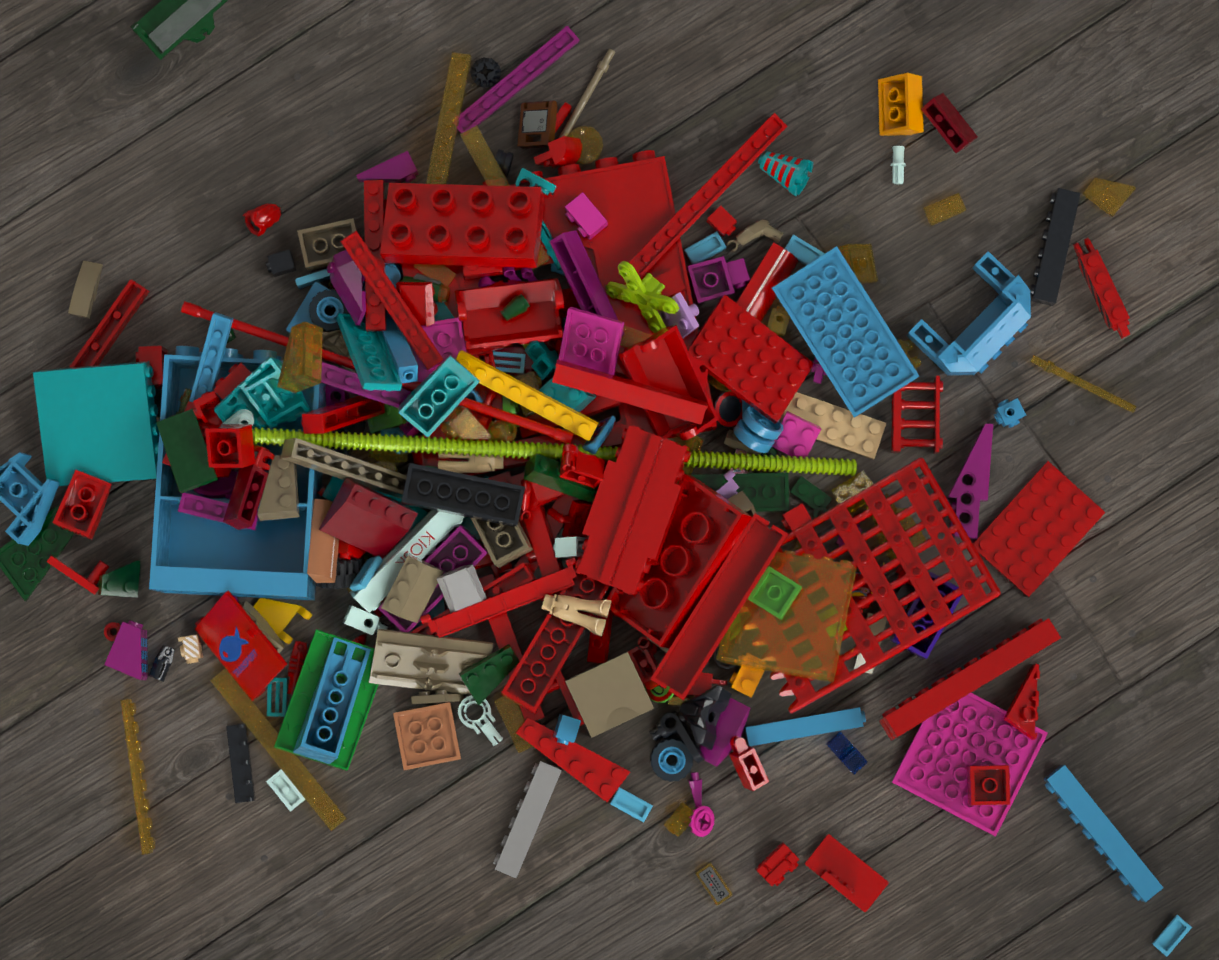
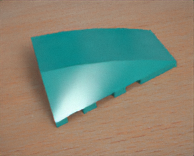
(263, 398)

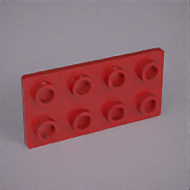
(846, 873)

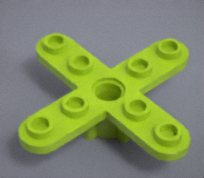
(644, 293)

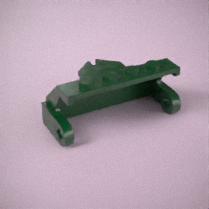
(176, 21)

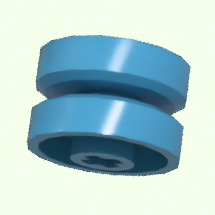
(757, 431)

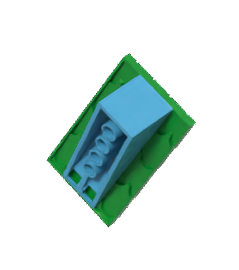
(334, 687)

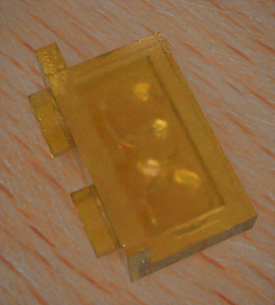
(850, 488)

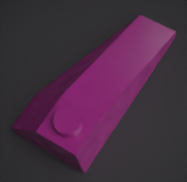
(349, 284)

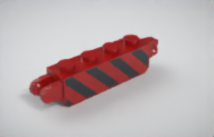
(1102, 288)

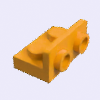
(746, 680)

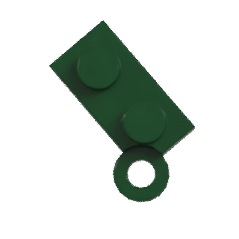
(811, 495)

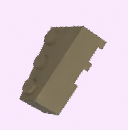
(280, 492)

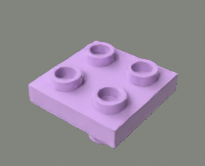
(683, 318)

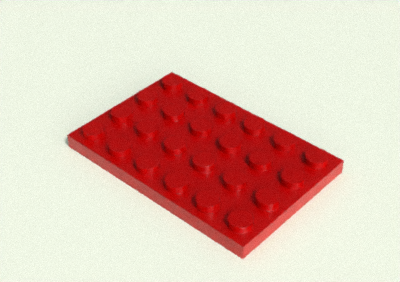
(750, 359)
(1038, 529)

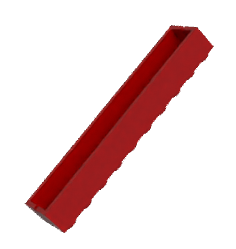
(719, 606)
(963, 682)

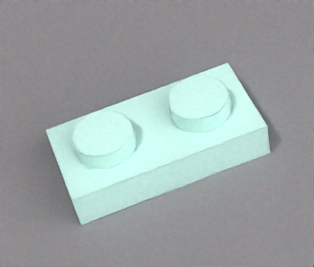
(285, 790)

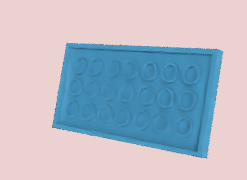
(845, 332)

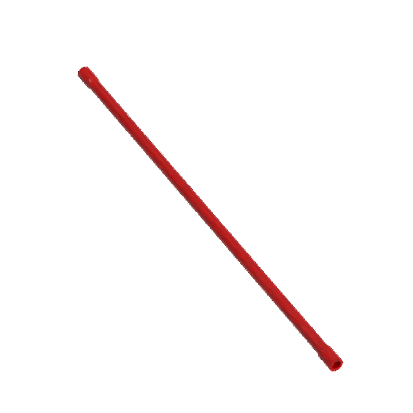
(556, 433)

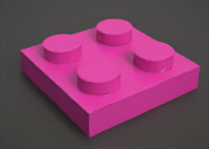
(797, 436)

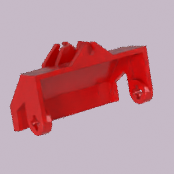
(486, 326)
(666, 364)

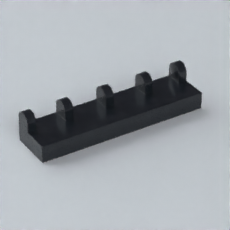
(240, 763)

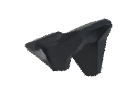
(704, 712)

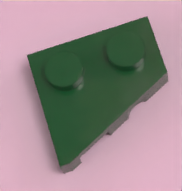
(121, 581)

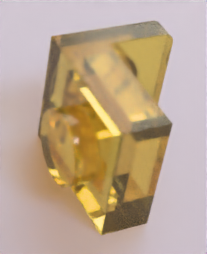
(679, 820)

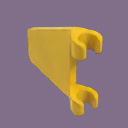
(279, 615)

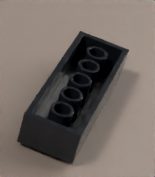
(463, 495)

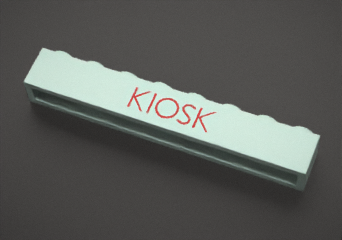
(419, 543)

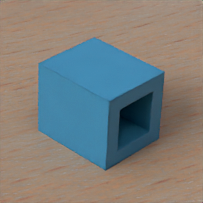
(566, 729)

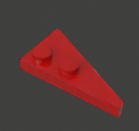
(1023, 710)

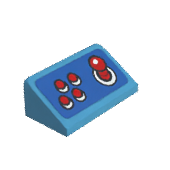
(599, 435)

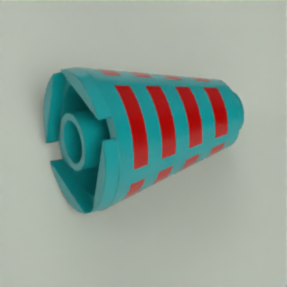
(786, 170)

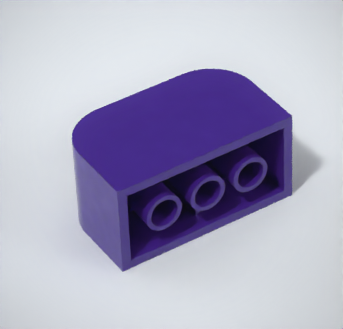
(925, 646)

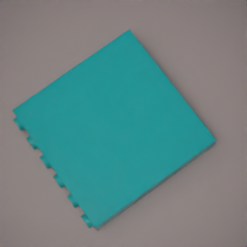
(98, 421)

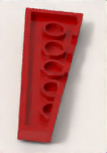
(586, 766)

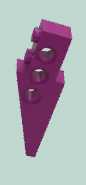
(978, 469)

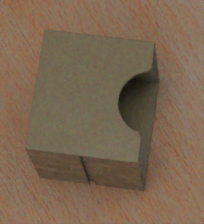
(609, 694)

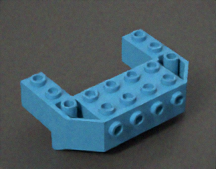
(988, 331)

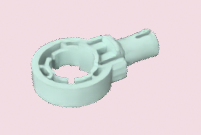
(488, 729)

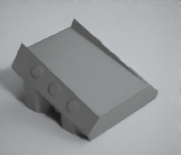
(461, 587)

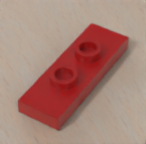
(599, 645)

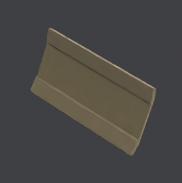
(424, 660)

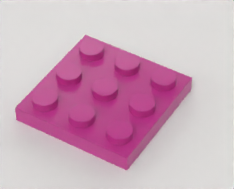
(448, 339)
(591, 340)

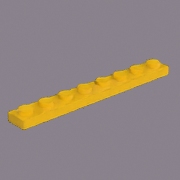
(528, 396)

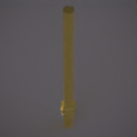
(1049, 367)

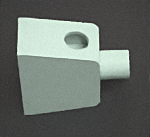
(355, 618)

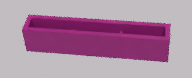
(581, 275)

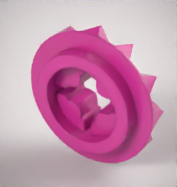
(707, 816)

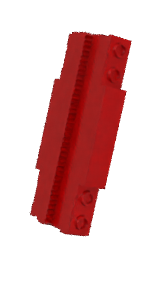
(633, 510)

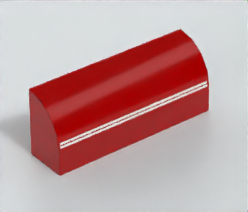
(773, 269)

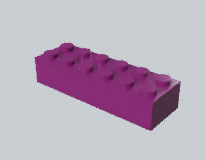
(455, 551)

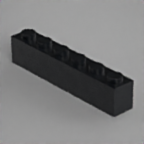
(1055, 246)

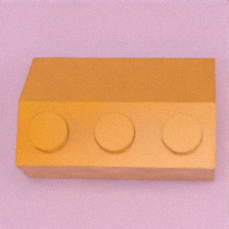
(900, 105)

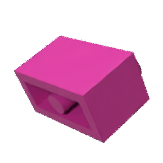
(585, 216)

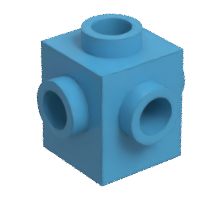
(1015, 409)

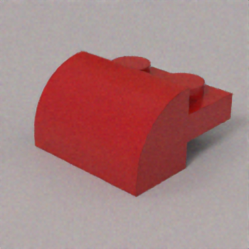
(562, 152)

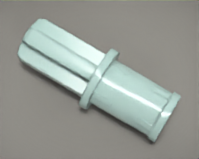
(898, 165)

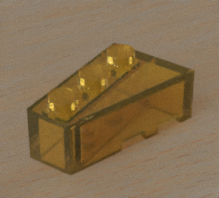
(302, 358)

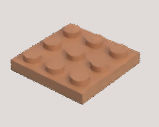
(427, 736)

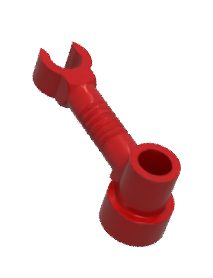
(483, 419)

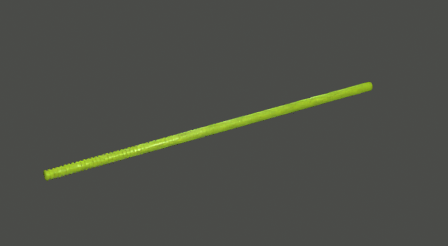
(551, 451)

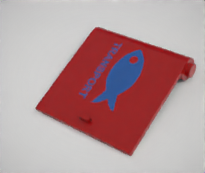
(240, 646)

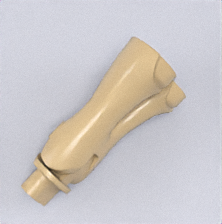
(475, 464)
(567, 609)

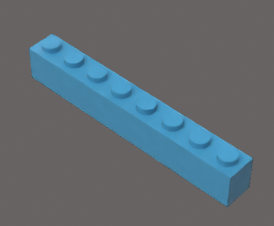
(1103, 833)

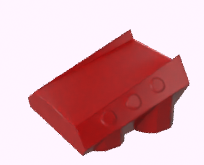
(419, 300)

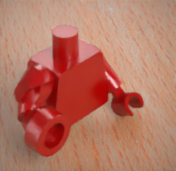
(535, 496)

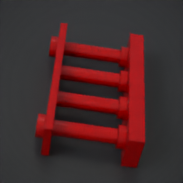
(899, 423)

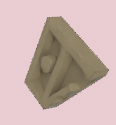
(441, 696)

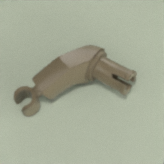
(756, 230)

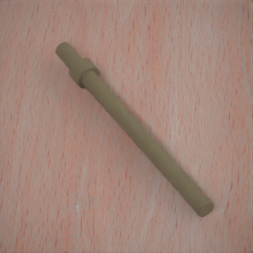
(602, 67)

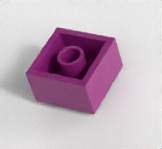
(709, 280)

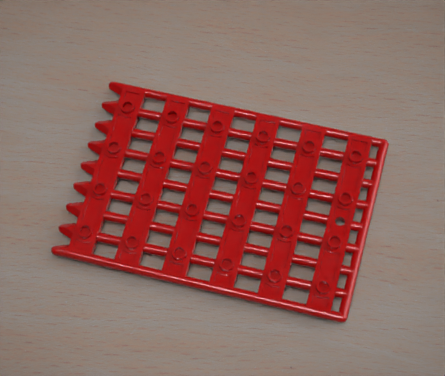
(875, 578)

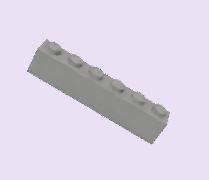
(528, 819)

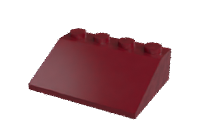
(367, 519)

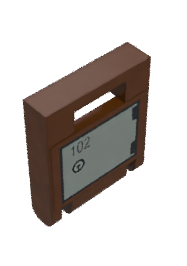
(537, 119)

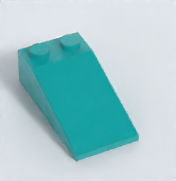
(437, 396)

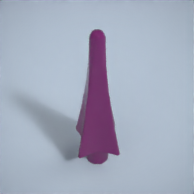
(696, 788)

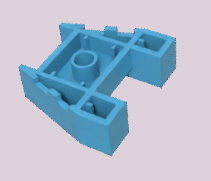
(25, 498)

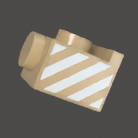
(191, 648)

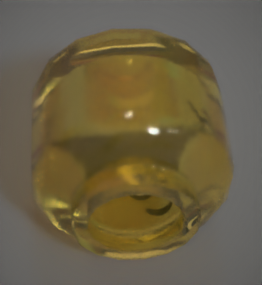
(502, 430)

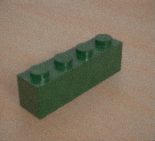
(547, 473)

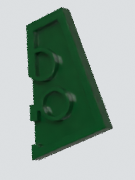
(489, 672)

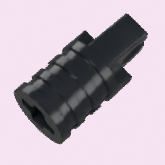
(162, 663)

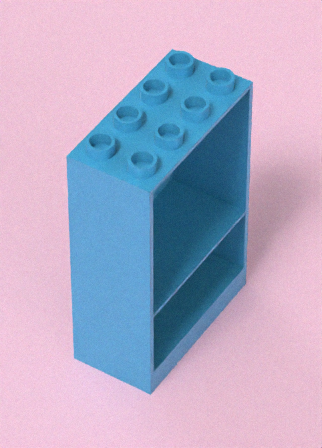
(209, 555)

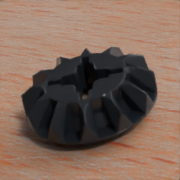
(493, 76)

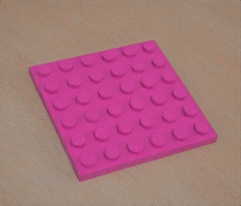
(964, 736)

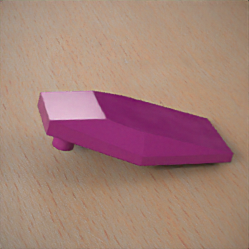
(730, 724)

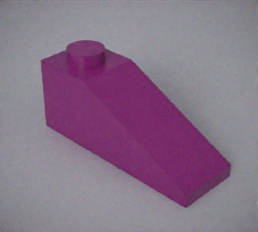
(392, 171)

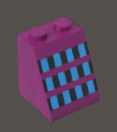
(130, 651)

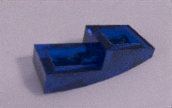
(846, 753)

